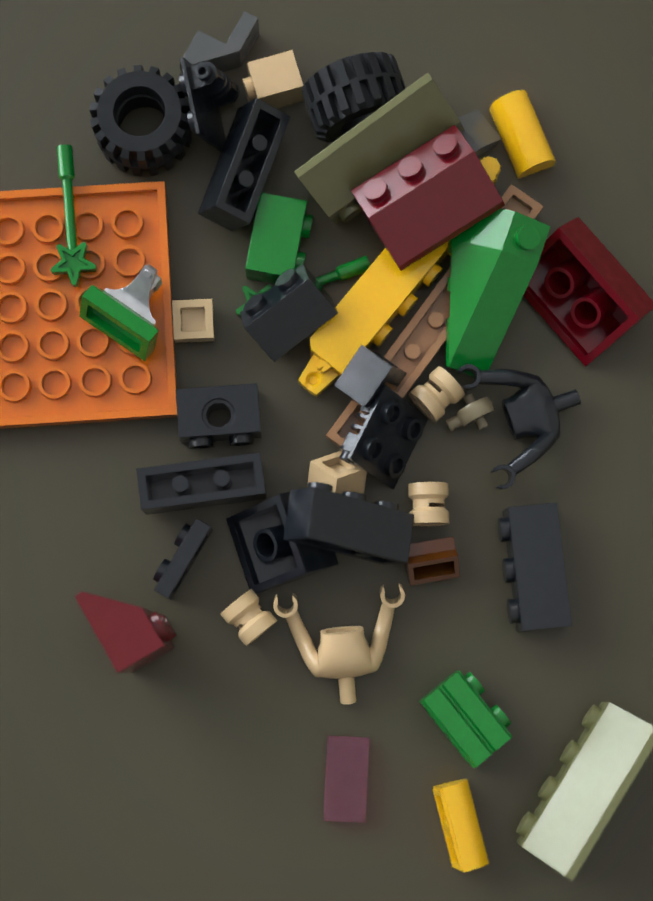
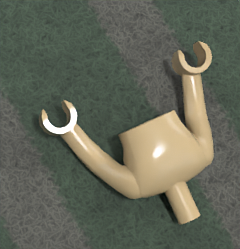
(343, 649)

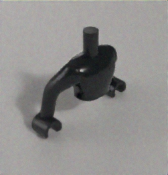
(528, 413)

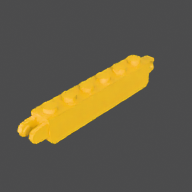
(370, 308)

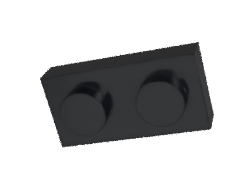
(173, 572)

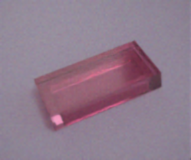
(346, 779)

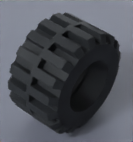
(135, 91)
(350, 92)

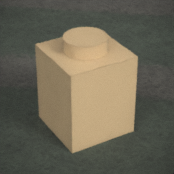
(274, 80)

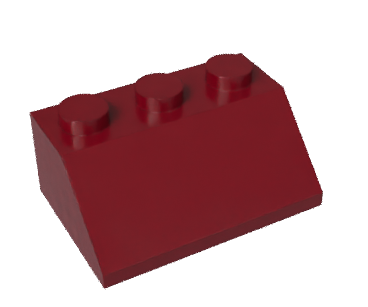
(428, 197)
(585, 292)
(127, 632)

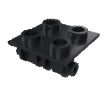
(207, 92)
(385, 437)

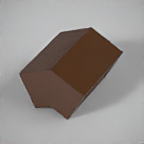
(432, 561)

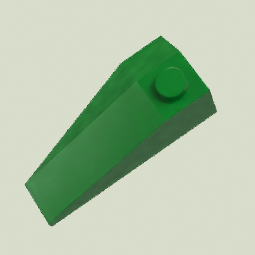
(487, 283)

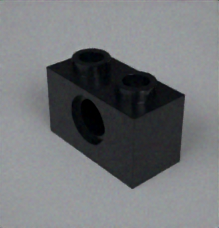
(197, 404)

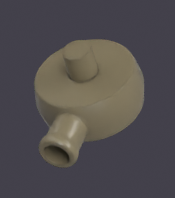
(472, 413)

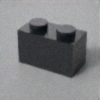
(287, 312)

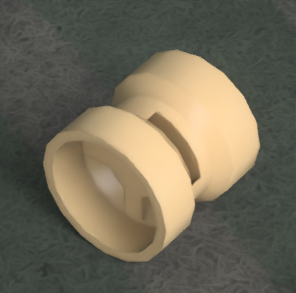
(436, 394)
(429, 503)
(249, 617)

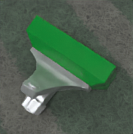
(125, 312)

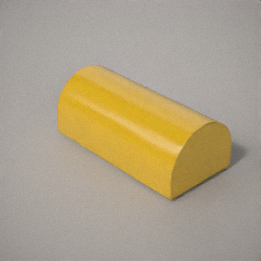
(521, 133)
(460, 825)

